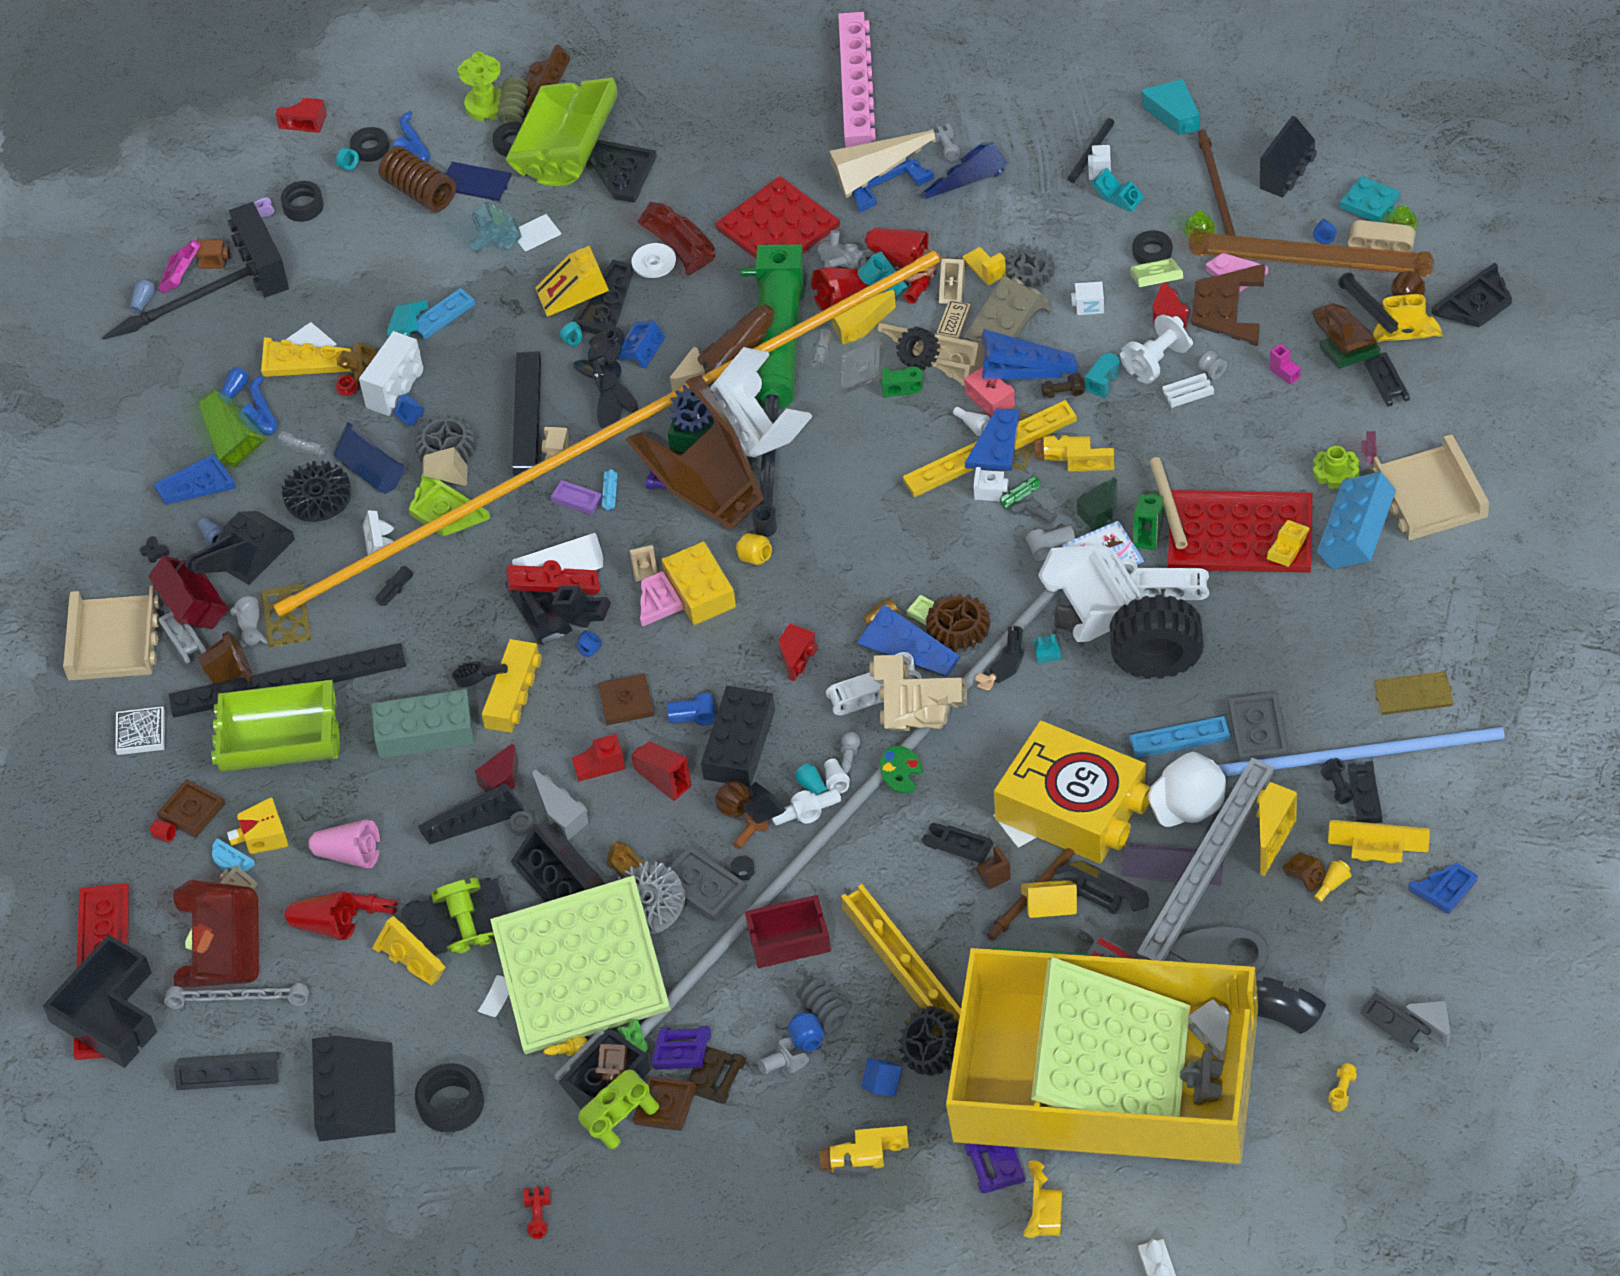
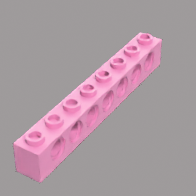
(855, 79)

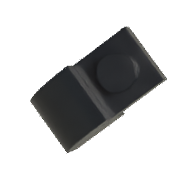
(577, 608)

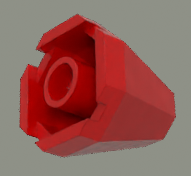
(835, 285)

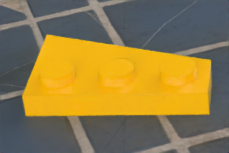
(406, 948)

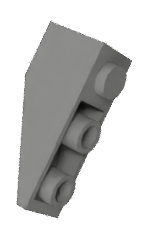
(560, 807)

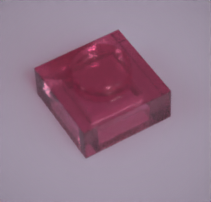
(1369, 447)

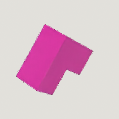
(1282, 365)

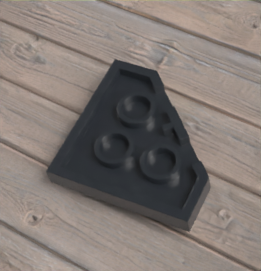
(622, 168)

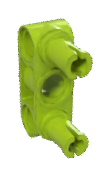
(614, 1105)

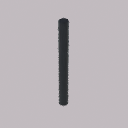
(1096, 141)

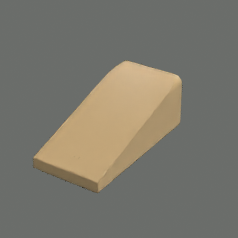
(643, 562)

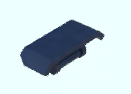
(368, 460)

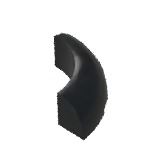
(1293, 1008)

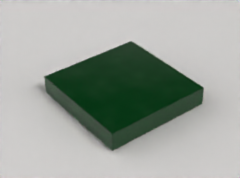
(1342, 360)

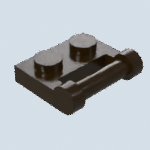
(712, 1066)

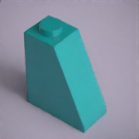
(1172, 106)

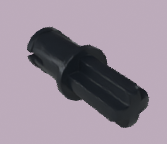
(394, 586)

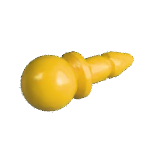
(569, 1047)

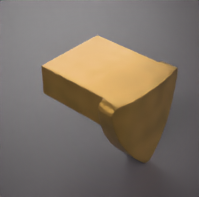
(622, 857)

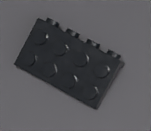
(436, 928)

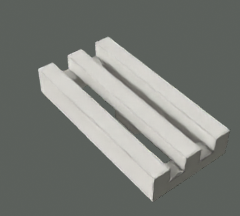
(1186, 387)

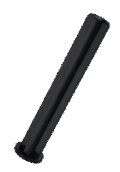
(1348, 282)

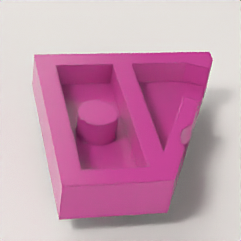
(177, 265)

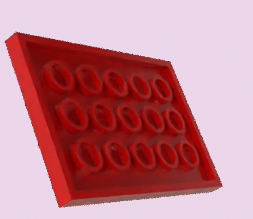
(1238, 529)

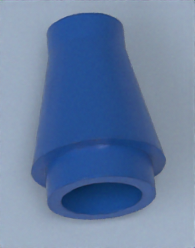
(234, 382)

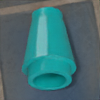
(810, 779)

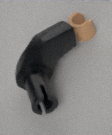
(1010, 660)

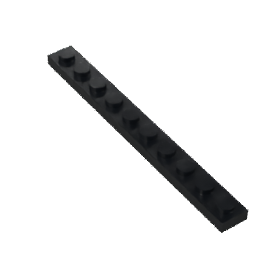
(333, 669)

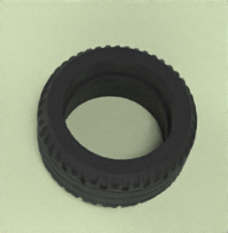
(442, 1077)

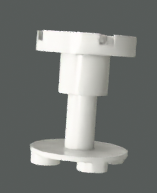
(1144, 358)

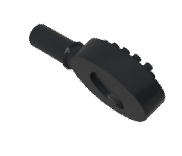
(475, 672)

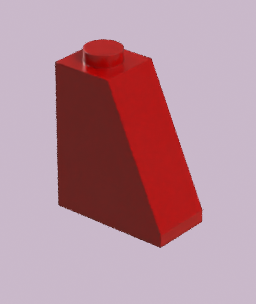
(663, 769)

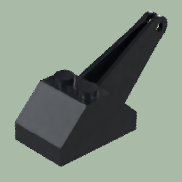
(244, 547)

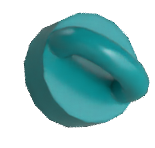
(347, 159)
(569, 332)

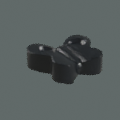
(153, 550)

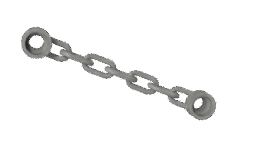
(297, 995)

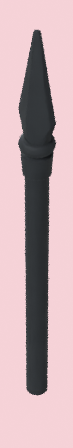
(134, 323)

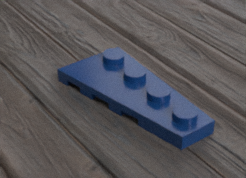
(893, 634)

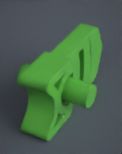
(634, 1034)

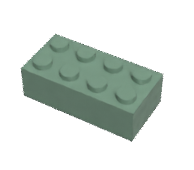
(423, 723)

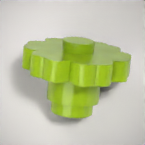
(1335, 466)

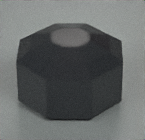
(742, 867)

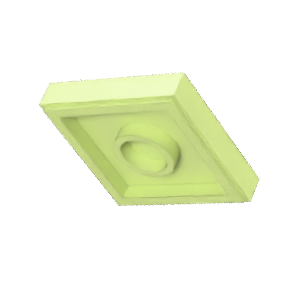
(1156, 272)

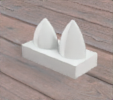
(374, 530)
(1156, 1258)

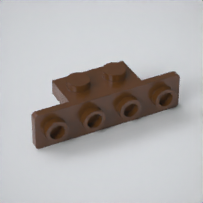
(545, 72)

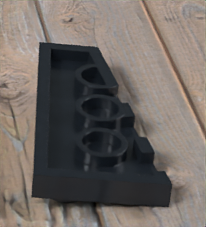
(603, 310)
(477, 813)

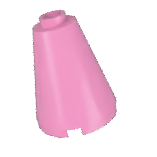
(348, 843)

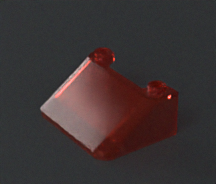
(222, 934)

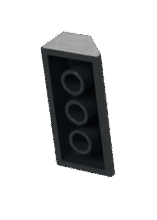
(553, 864)

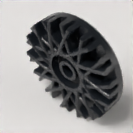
(316, 492)

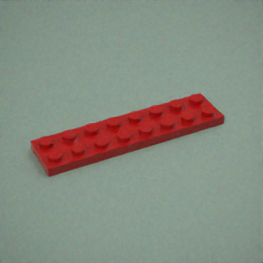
(100, 913)

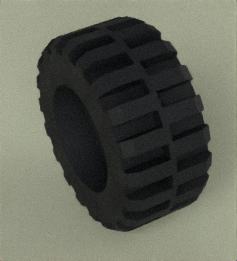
(1156, 637)

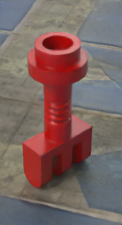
(537, 1227)

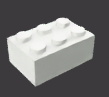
(391, 373)

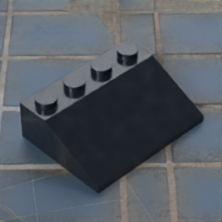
(352, 1087)

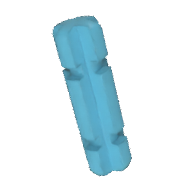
(609, 490)

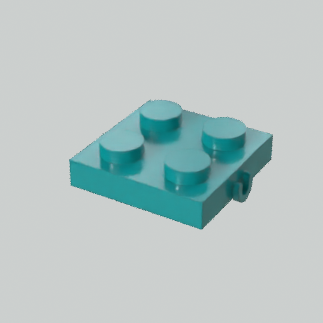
(1370, 199)

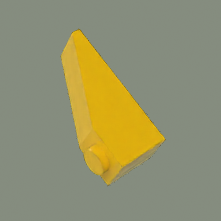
(863, 317)

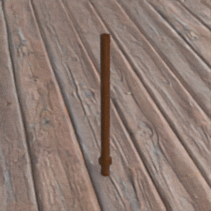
(1205, 144)
(1001, 924)

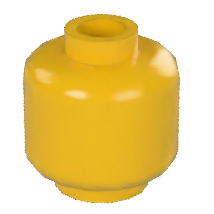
(753, 549)

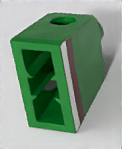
(1148, 510)

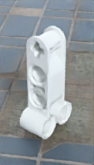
(1169, 581)
(861, 691)

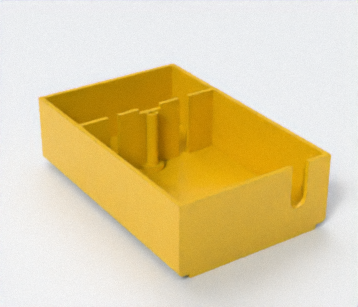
(998, 1050)

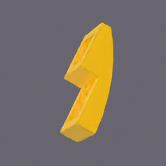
(1288, 543)

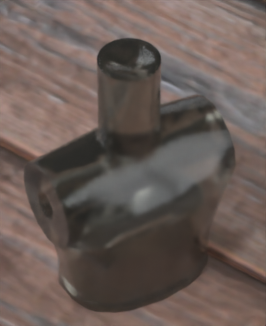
(1066, 618)

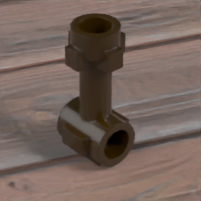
(1075, 385)

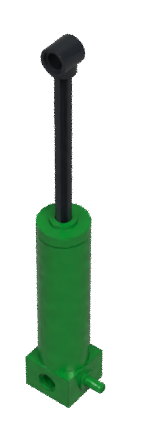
(780, 285)

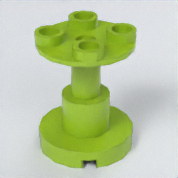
(479, 73)
(460, 906)

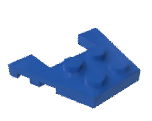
(919, 175)

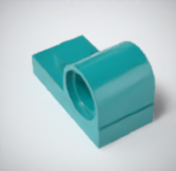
(878, 268)

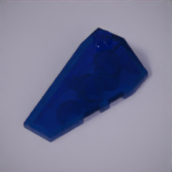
(976, 165)

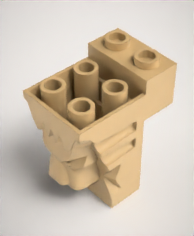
(914, 701)

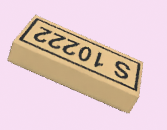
(954, 319)

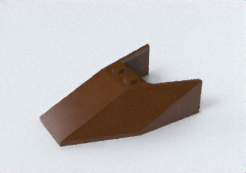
(711, 472)

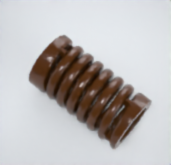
(417, 179)

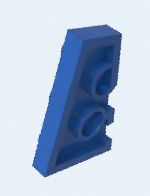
(997, 442)

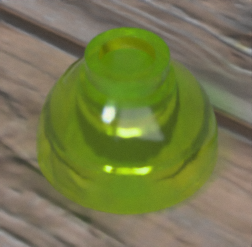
(1403, 216)
(1199, 222)

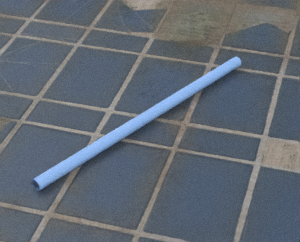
(1371, 750)

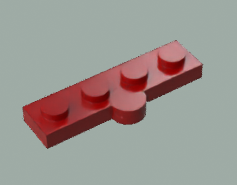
(550, 577)

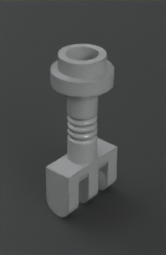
(951, 151)

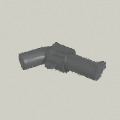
(1033, 508)

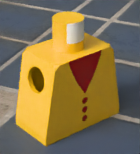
(259, 828)

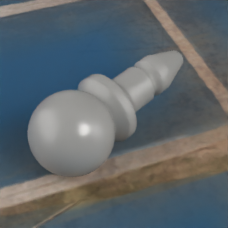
(850, 742)

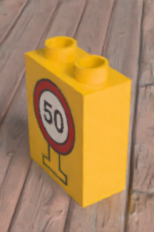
(1072, 792)

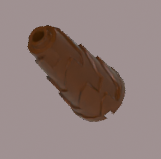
(745, 333)

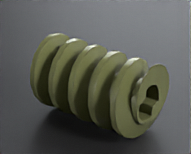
(512, 100)

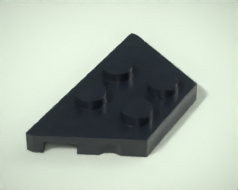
(1476, 300)

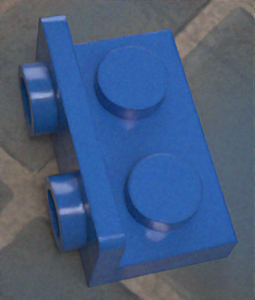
(642, 342)

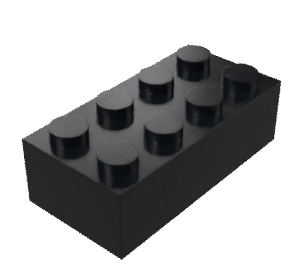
(257, 250)
(738, 736)

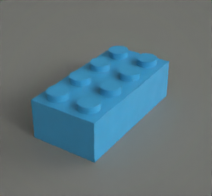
(1356, 520)

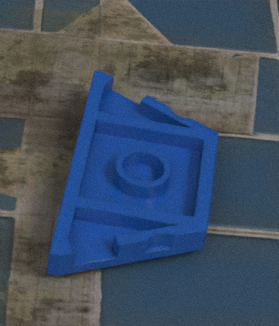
(1005, 371)

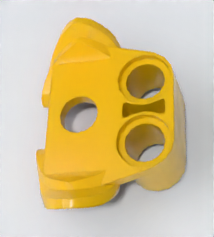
(1410, 314)
(1046, 1206)

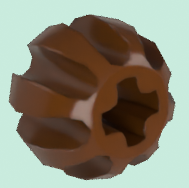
(1407, 283)
(732, 798)

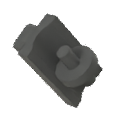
(1198, 1077)

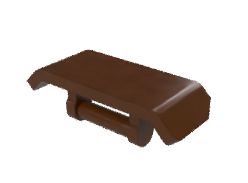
(1342, 328)

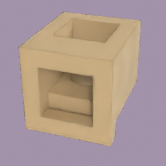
(555, 442)

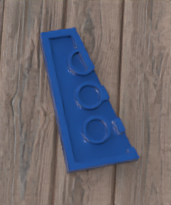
(1019, 352)

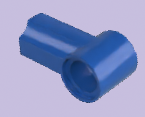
(698, 710)

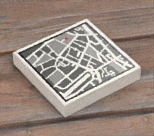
(140, 730)

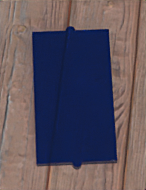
(479, 181)

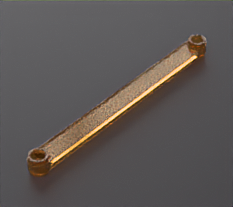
(1311, 253)

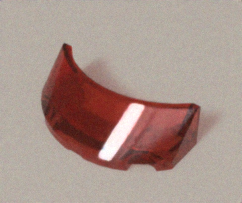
(679, 234)

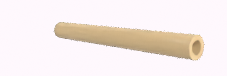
(1168, 504)

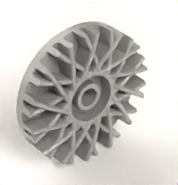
(660, 894)

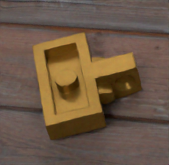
(358, 359)

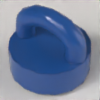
(1324, 232)
(590, 642)

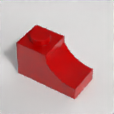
(304, 116)
(600, 759)

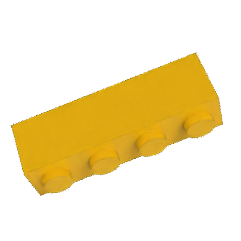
(511, 688)

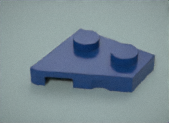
(1445, 887)

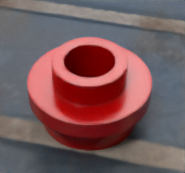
(346, 385)

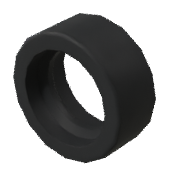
(300, 189)

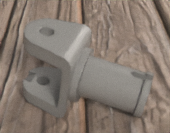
(783, 1059)

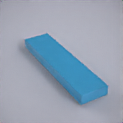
(1179, 737)

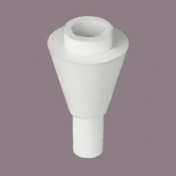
(975, 421)

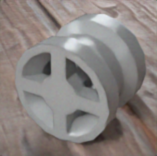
(1212, 365)

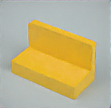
(1050, 898)

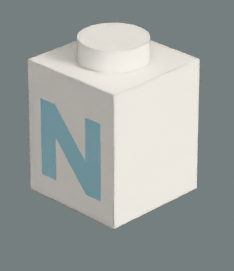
(1088, 298)

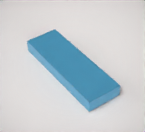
(443, 313)

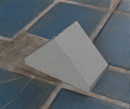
(1434, 1017)

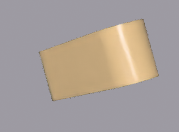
(1381, 236)

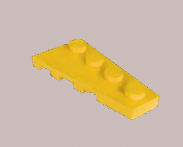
(294, 359)

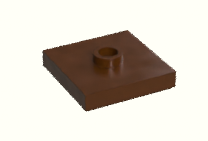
(625, 699)
(191, 808)
(673, 1100)

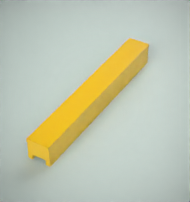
(897, 952)

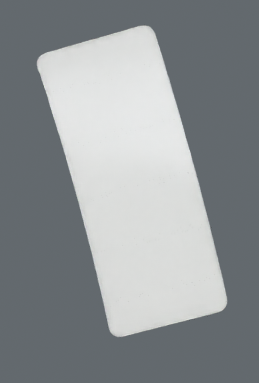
(495, 997)

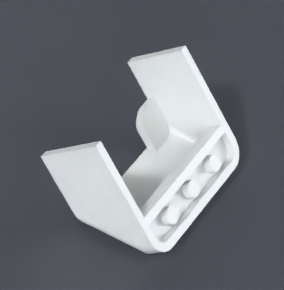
(736, 395)

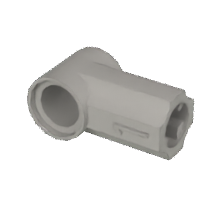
(1041, 541)

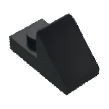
(762, 804)

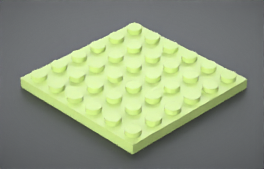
(580, 964)
(1108, 1045)

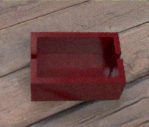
(187, 594)
(787, 931)

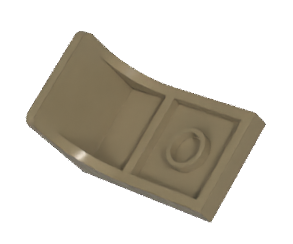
(1007, 309)

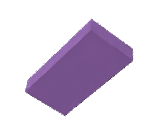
(576, 497)

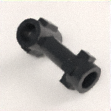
(1332, 772)

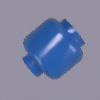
(805, 1031)

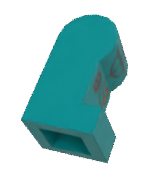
(1101, 374)

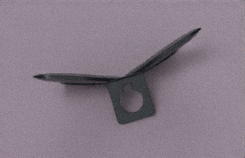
(612, 395)

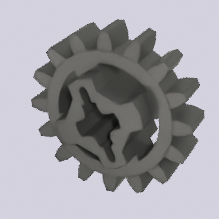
(1030, 266)

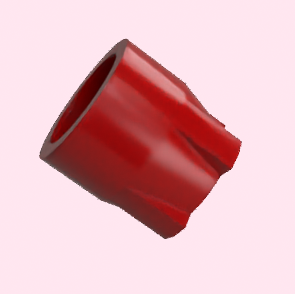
(163, 830)

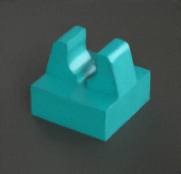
(1046, 649)

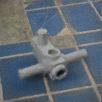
(842, 255)

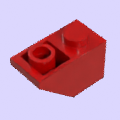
(1169, 305)
(795, 649)

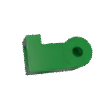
(901, 382)

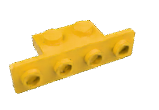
(1378, 841)

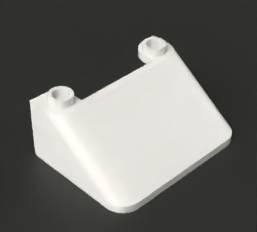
(1092, 582)

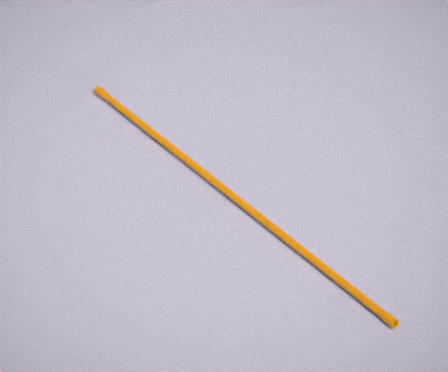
(293, 601)

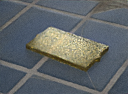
(1413, 693)

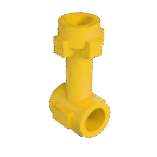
(1338, 1096)

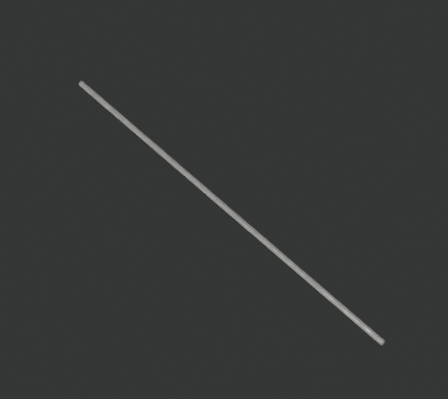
(830, 828)

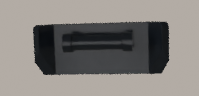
(540, 614)
(1136, 896)

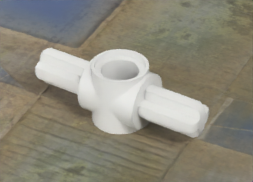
(807, 806)

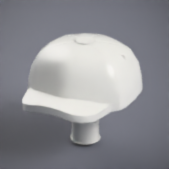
(1188, 790)

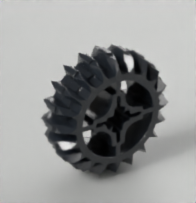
(922, 1028)

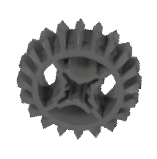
(445, 434)

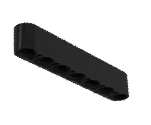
(526, 411)

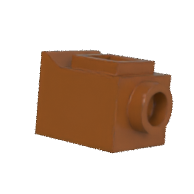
(212, 254)

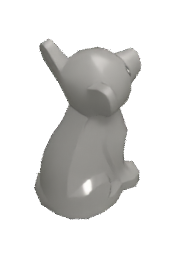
(247, 615)

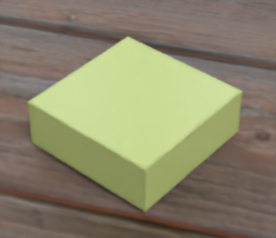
(920, 609)

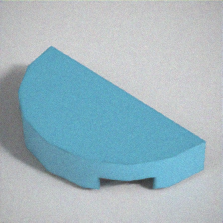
(227, 857)

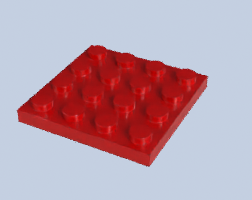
(777, 217)

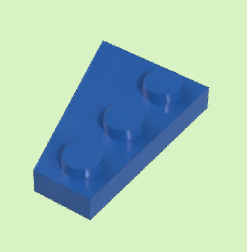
(194, 481)

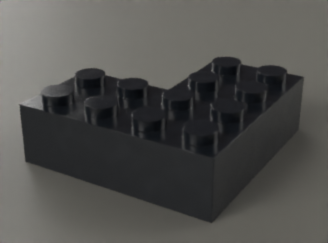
(95, 1002)

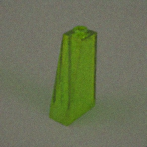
(229, 428)

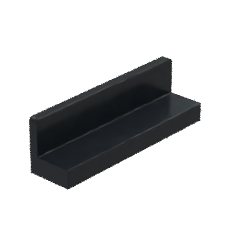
(226, 1071)

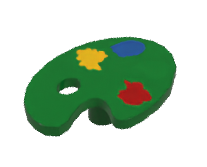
(900, 763)

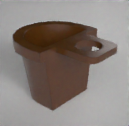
(225, 660)

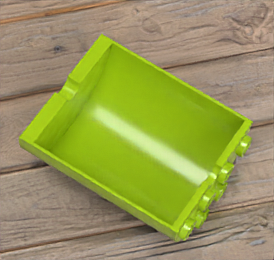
(562, 130)
(275, 726)

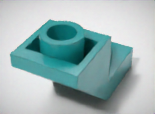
(1122, 195)
(404, 317)

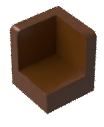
(995, 870)

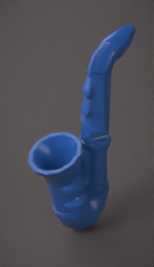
(414, 145)
(263, 417)

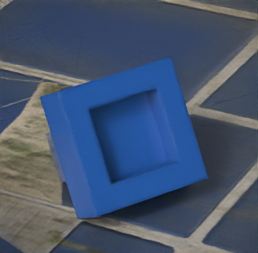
(408, 410)

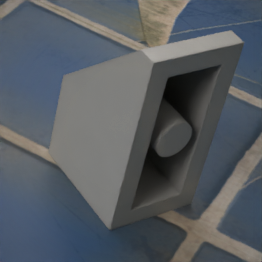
(1212, 1028)

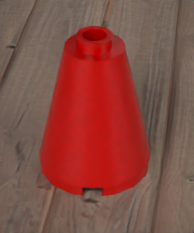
(898, 245)
(324, 915)

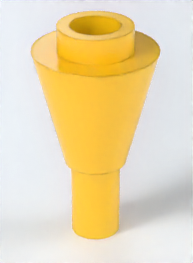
(1336, 875)

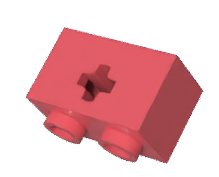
(989, 393)

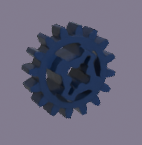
(684, 409)

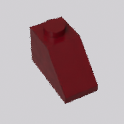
(499, 770)

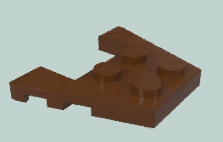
(1217, 303)

